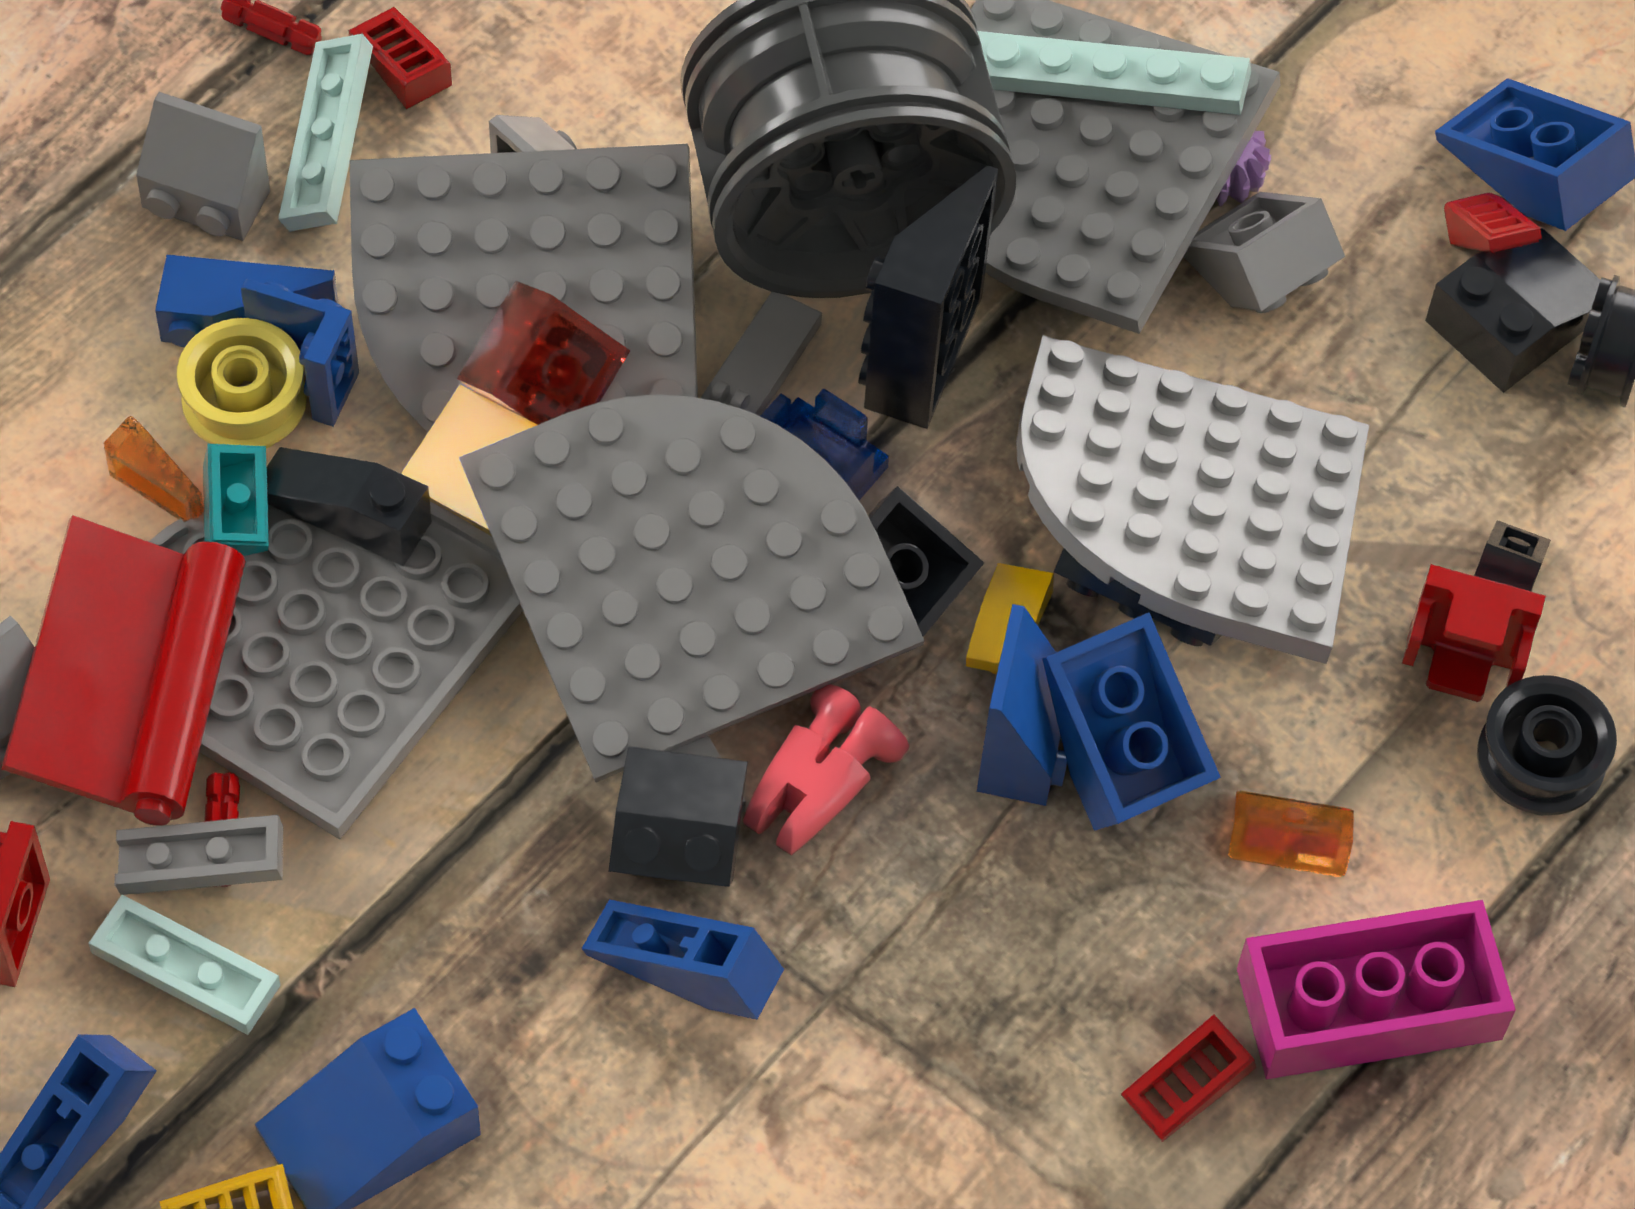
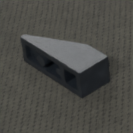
(351, 500)

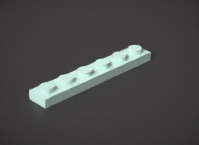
(1116, 73)

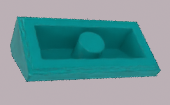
(236, 497)

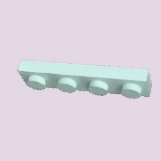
(325, 133)

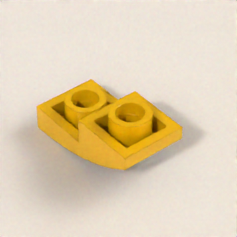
(1007, 587)

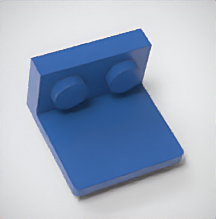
(323, 336)

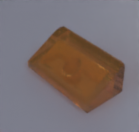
(1291, 833)

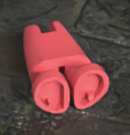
(811, 779)

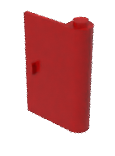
(125, 669)

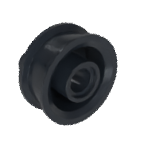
(1608, 343)
(1541, 778)

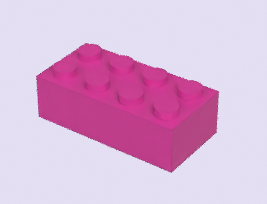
(1375, 989)

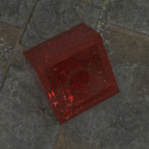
(542, 357)

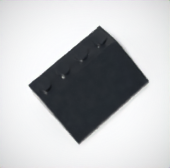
(926, 302)

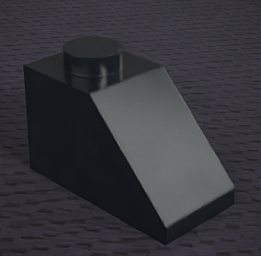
(1512, 556)

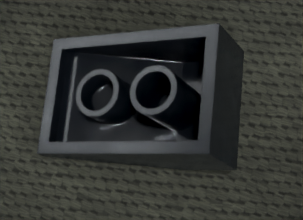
(1513, 307)

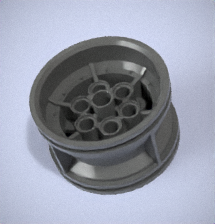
(836, 132)

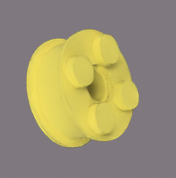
(225, 358)

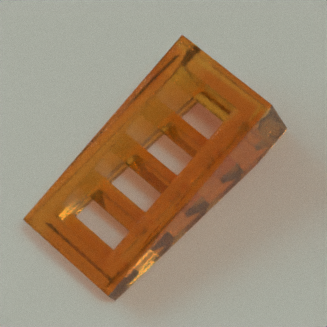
(148, 470)

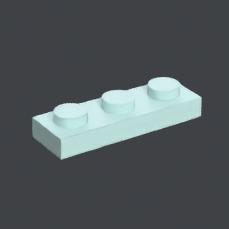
(184, 964)

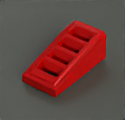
(419, 83)
(1488, 224)
(1230, 1049)

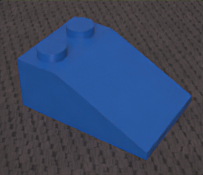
(1542, 151)
(1126, 723)
(1022, 727)
(371, 1117)

